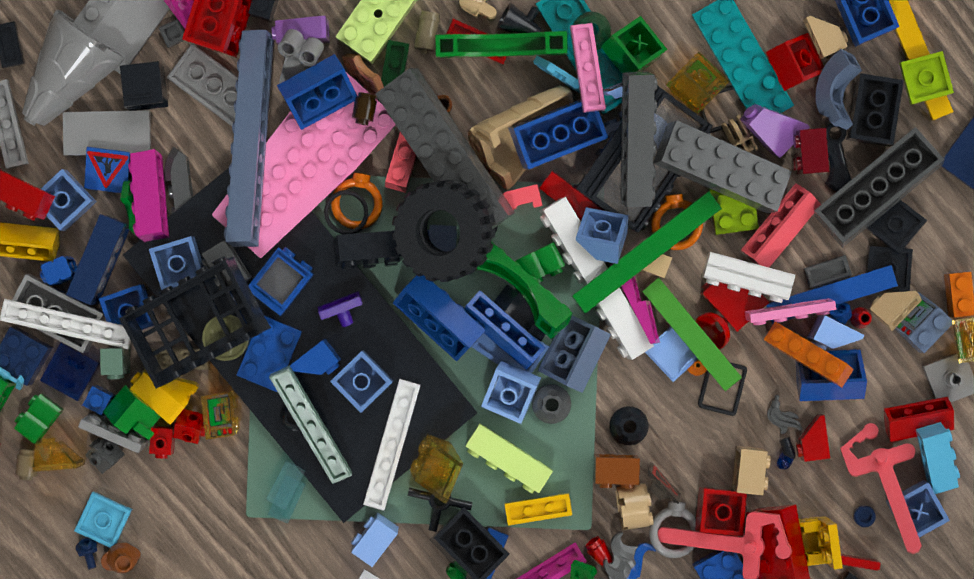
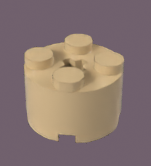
(634, 507)

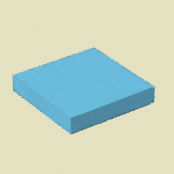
(103, 520)

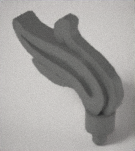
(782, 419)

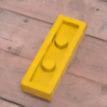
(538, 509)

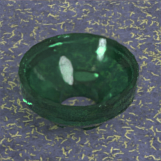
(602, 23)

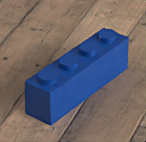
(504, 330)

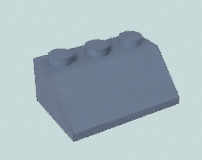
(574, 353)

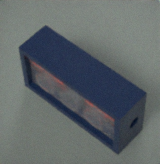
(98, 260)

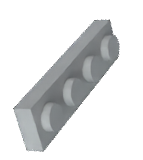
(10, 132)

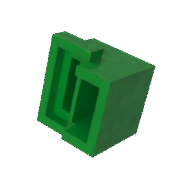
(130, 412)

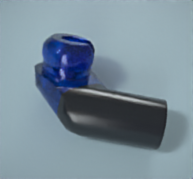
(788, 454)

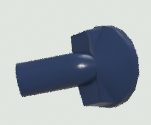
(86, 548)

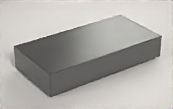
(827, 271)

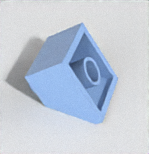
(831, 334)

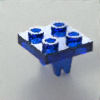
(69, 371)

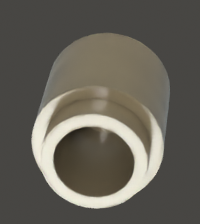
(24, 464)

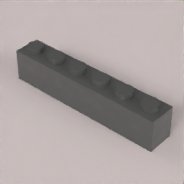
(638, 139)

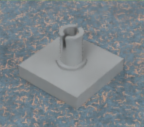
(950, 378)

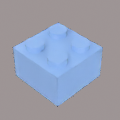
(511, 392)

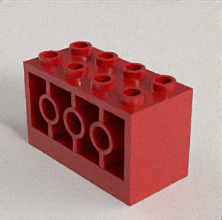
(217, 24)

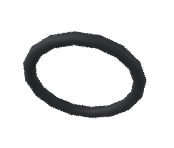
(346, 192)

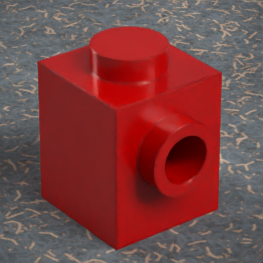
(162, 442)

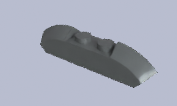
(178, 172)

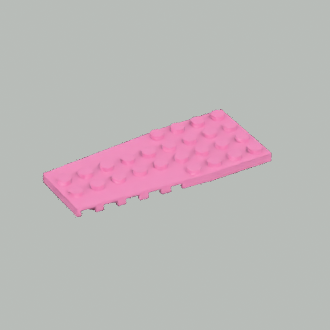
(309, 165)

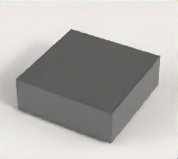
(172, 33)

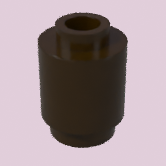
(364, 108)

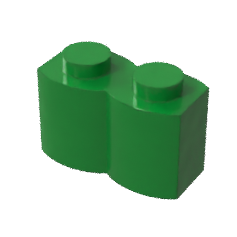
(542, 262)
(38, 418)

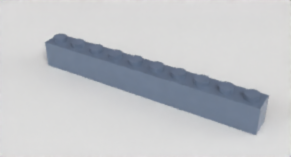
(249, 139)

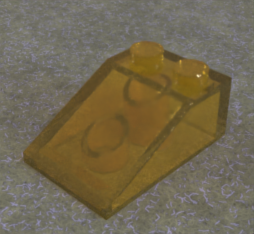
(436, 467)

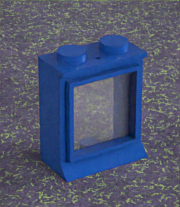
(281, 280)

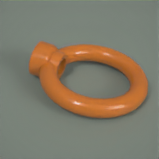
(363, 181)
(675, 201)

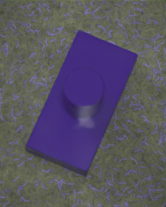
(341, 308)

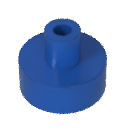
(842, 313)

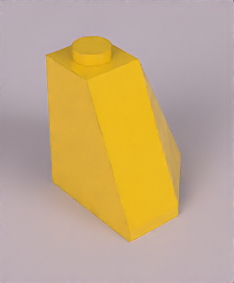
(166, 400)

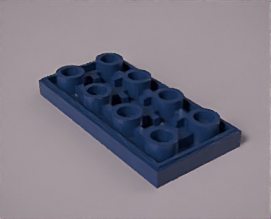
(960, 156)

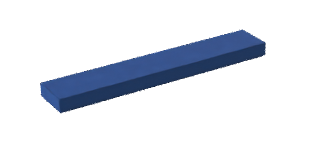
(846, 289)

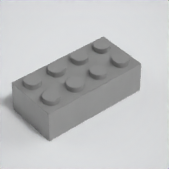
(37, 293)

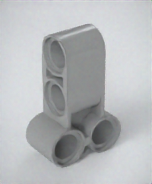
(298, 53)

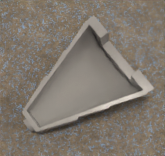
(66, 69)

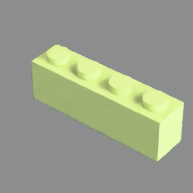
(509, 458)

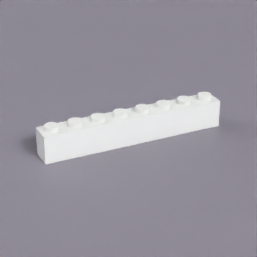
(614, 309)

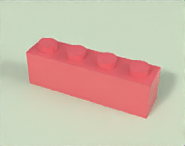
(781, 226)

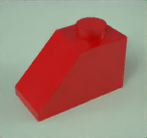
(814, 441)

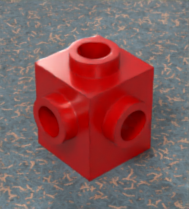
(189, 426)

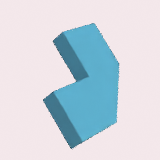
(558, 73)

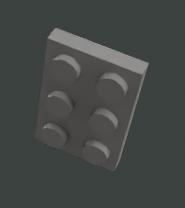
(100, 426)

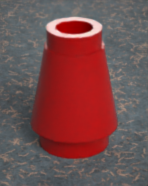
(856, 317)
(598, 550)

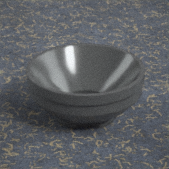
(545, 393)

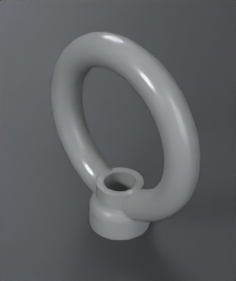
(673, 510)

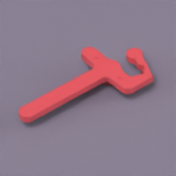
(882, 462)
(750, 546)

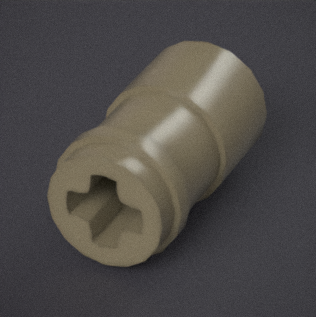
(426, 32)

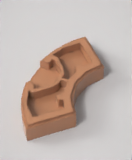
(358, 70)

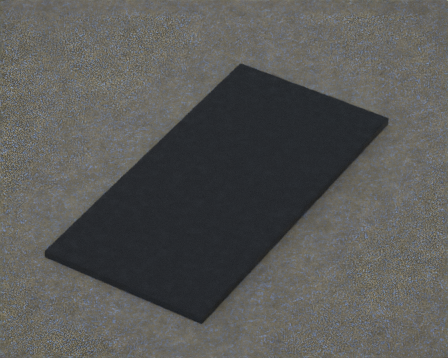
(376, 330)

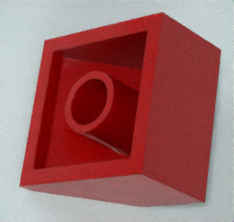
(795, 61)

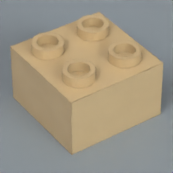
(750, 470)

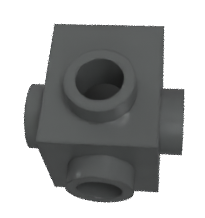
(104, 454)

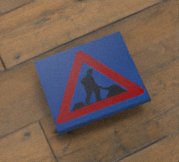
(106, 169)

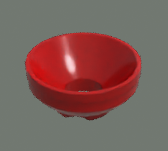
(707, 324)

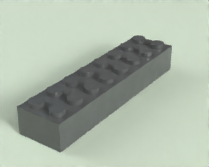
(439, 140)

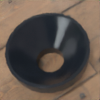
(623, 415)

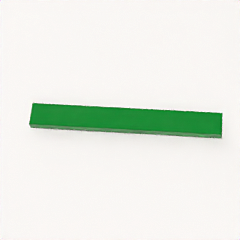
(646, 252)

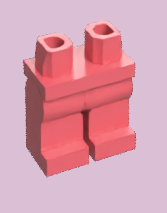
(524, 196)

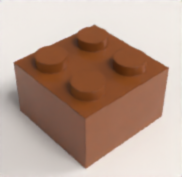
(616, 469)

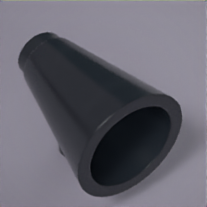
(517, 22)

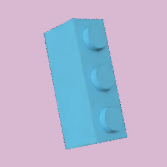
(938, 457)

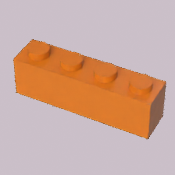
(808, 354)

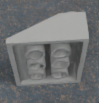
(122, 23)

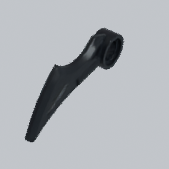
(839, 173)

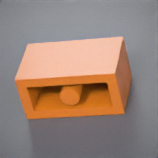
(959, 294)

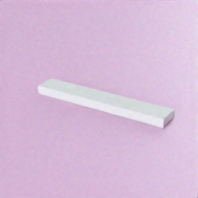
(64, 323)
(391, 444)

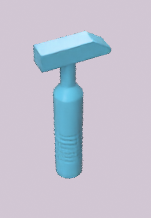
(7, 376)

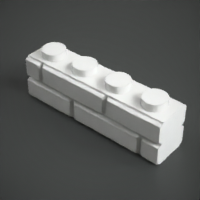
(748, 276)

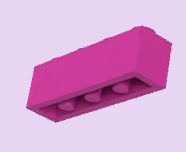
(148, 195)

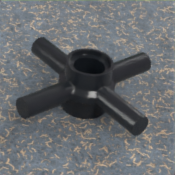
(437, 509)

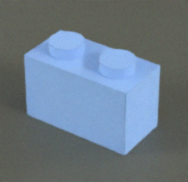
(374, 539)

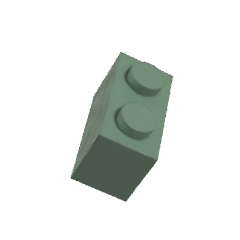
(114, 362)

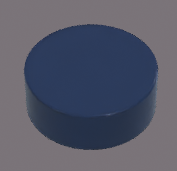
(864, 516)

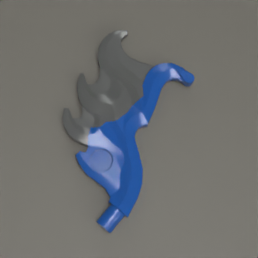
(626, 559)

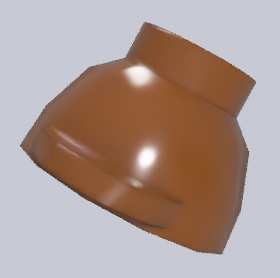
(120, 558)

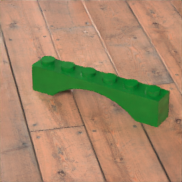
(501, 44)
(548, 312)

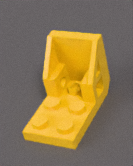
(821, 541)

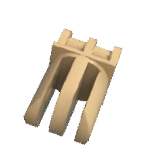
(478, 7)
(740, 139)

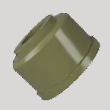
(214, 332)

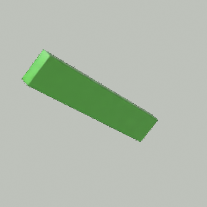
(692, 334)

